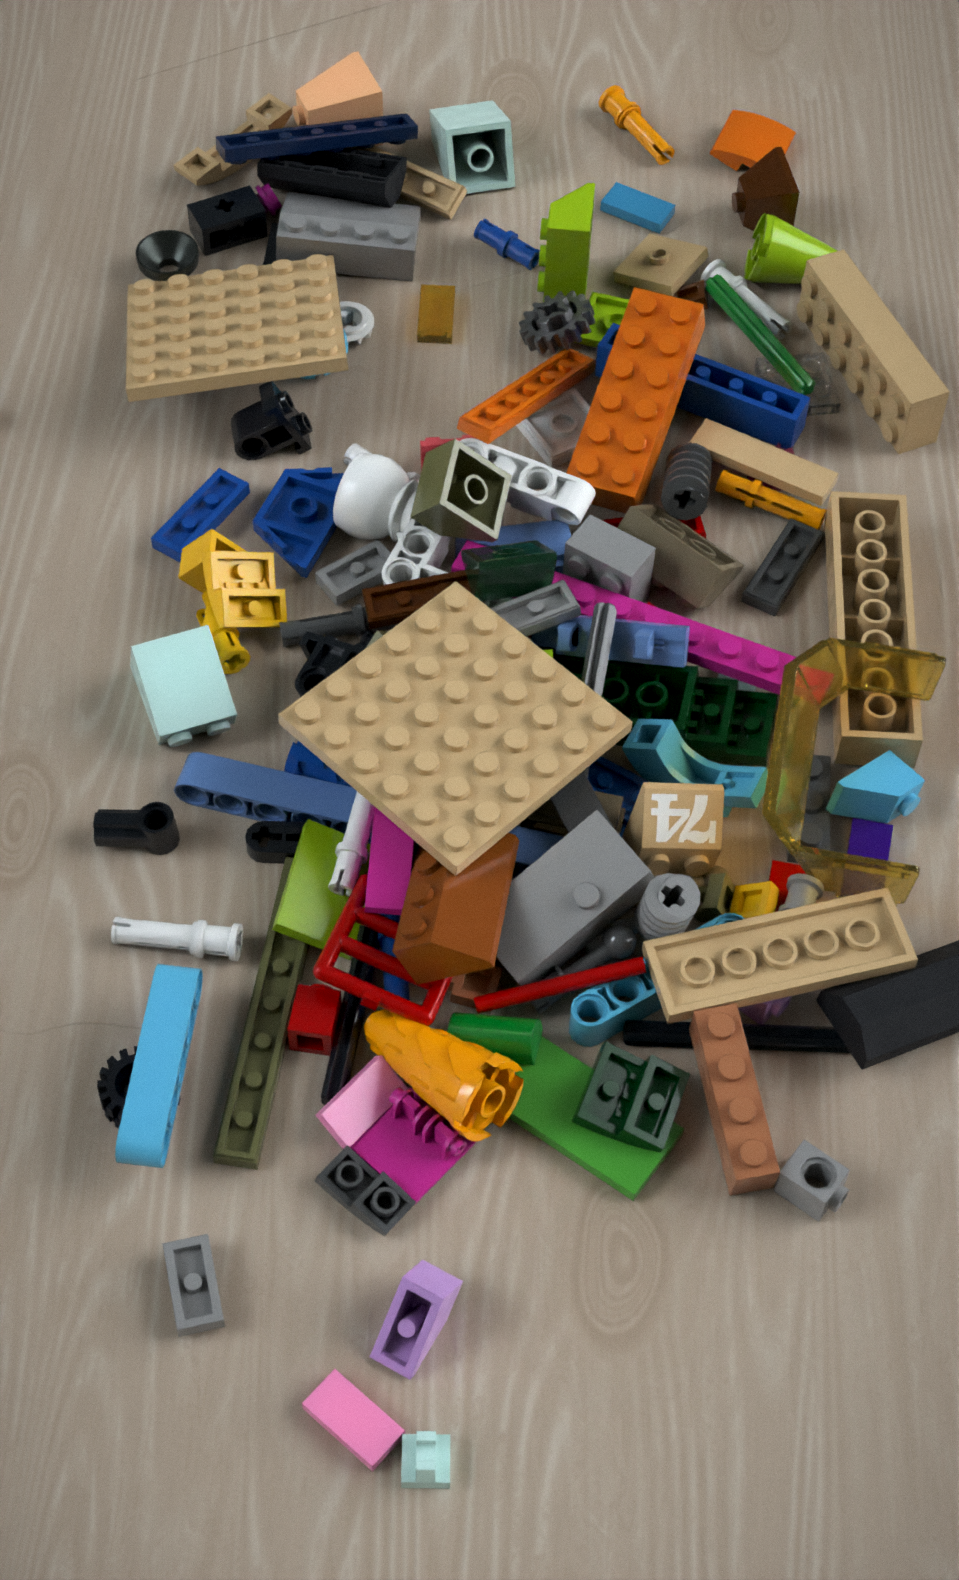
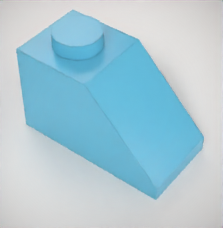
(877, 790)

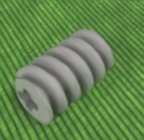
(667, 906)

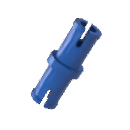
(507, 244)

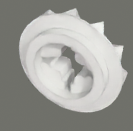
(360, 317)

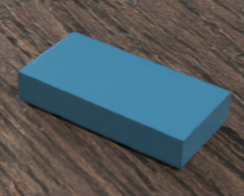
(637, 207)

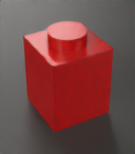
(314, 1019)

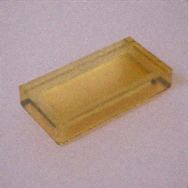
(436, 314)

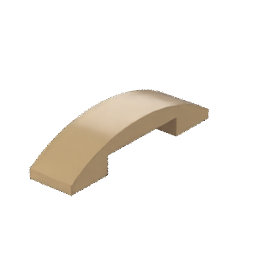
(209, 167)

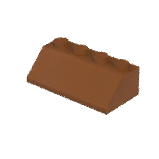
(454, 921)

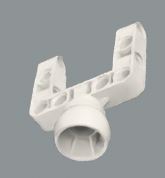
(379, 499)

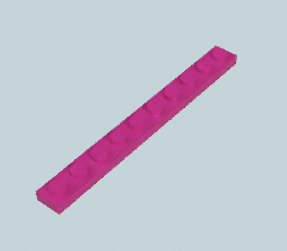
(707, 645)

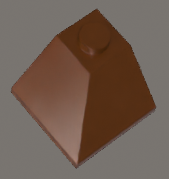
(766, 189)

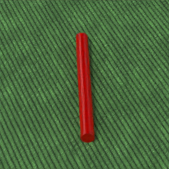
(559, 985)

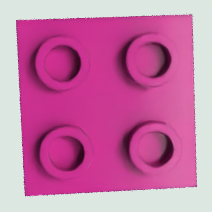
(412, 1144)

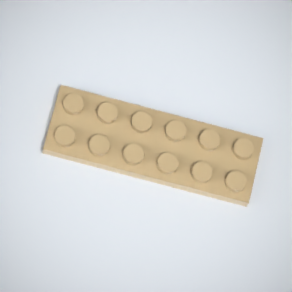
(779, 954)

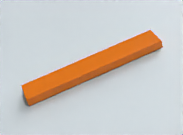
(526, 395)

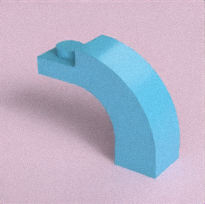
(664, 757)

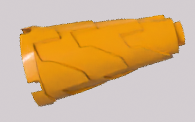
(450, 1074)

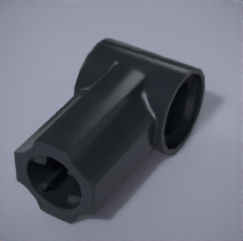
(137, 828)

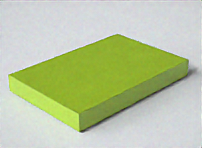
(307, 905)

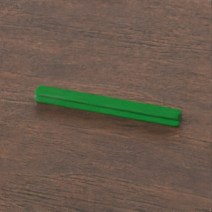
(760, 335)

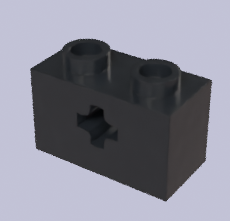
(227, 220)

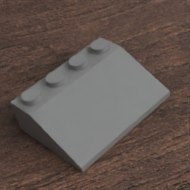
(359, 235)

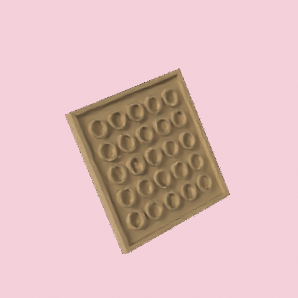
(233, 328)
(455, 726)

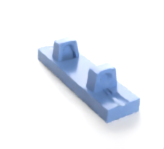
(631, 641)

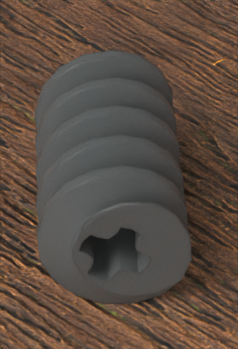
(687, 481)

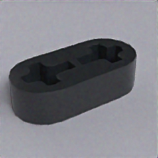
(282, 844)

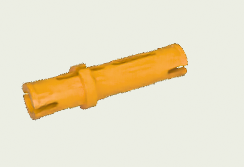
(770, 500)

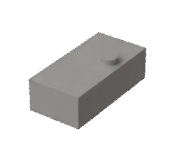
(569, 899)

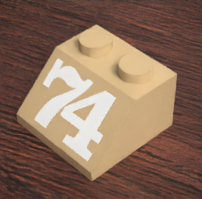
(677, 827)

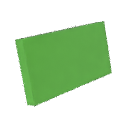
(547, 1109)

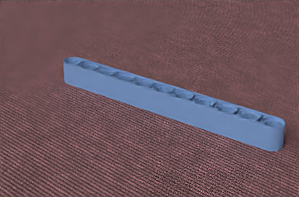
(282, 796)

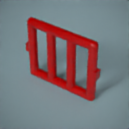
(372, 995)

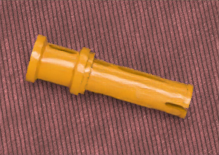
(628, 116)

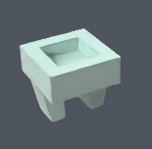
(425, 1460)

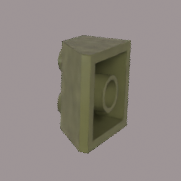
(461, 493)

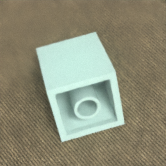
(474, 145)
(183, 686)

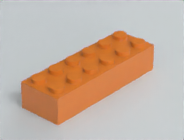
(637, 397)

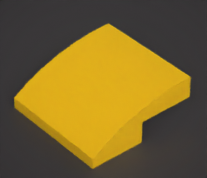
(244, 589)

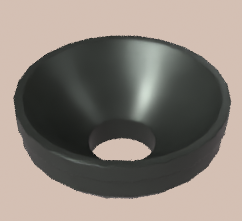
(165, 249)

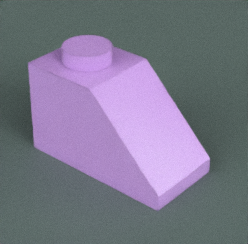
(415, 1318)

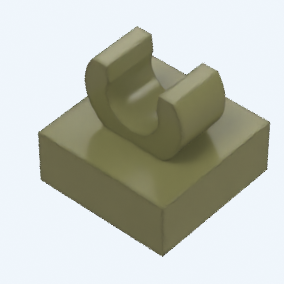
(715, 897)

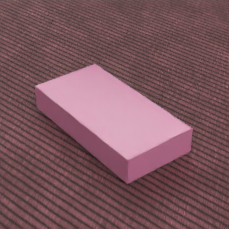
(360, 1102)
(353, 1419)

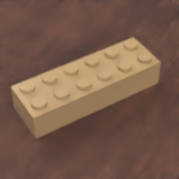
(872, 352)

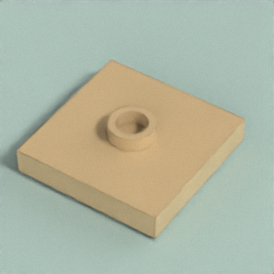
(660, 264)

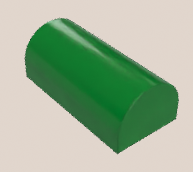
(506, 1035)

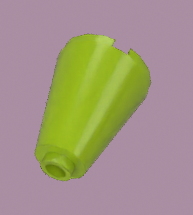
(781, 252)

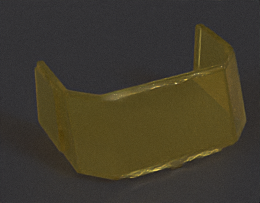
(806, 687)

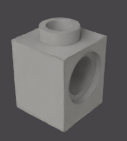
(813, 1163)

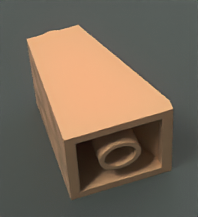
(339, 94)

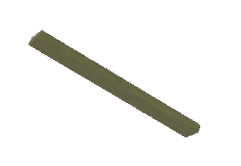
(261, 1046)

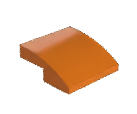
(749, 138)

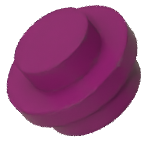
(268, 199)

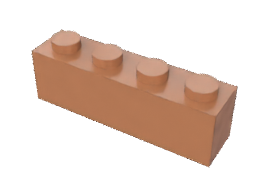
(733, 1099)

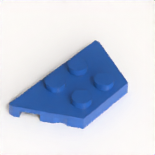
(299, 516)

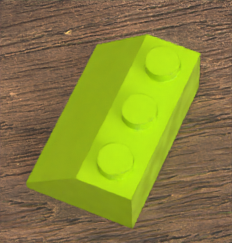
(567, 244)

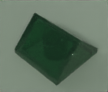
(508, 569)

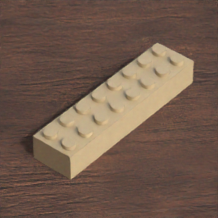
(874, 604)

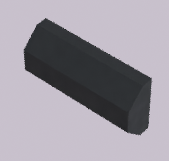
(340, 175)
(897, 1010)

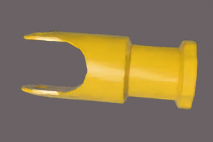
(225, 640)

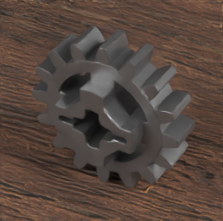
(557, 322)

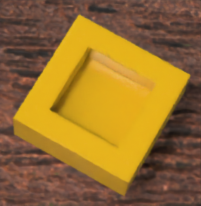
(754, 899)

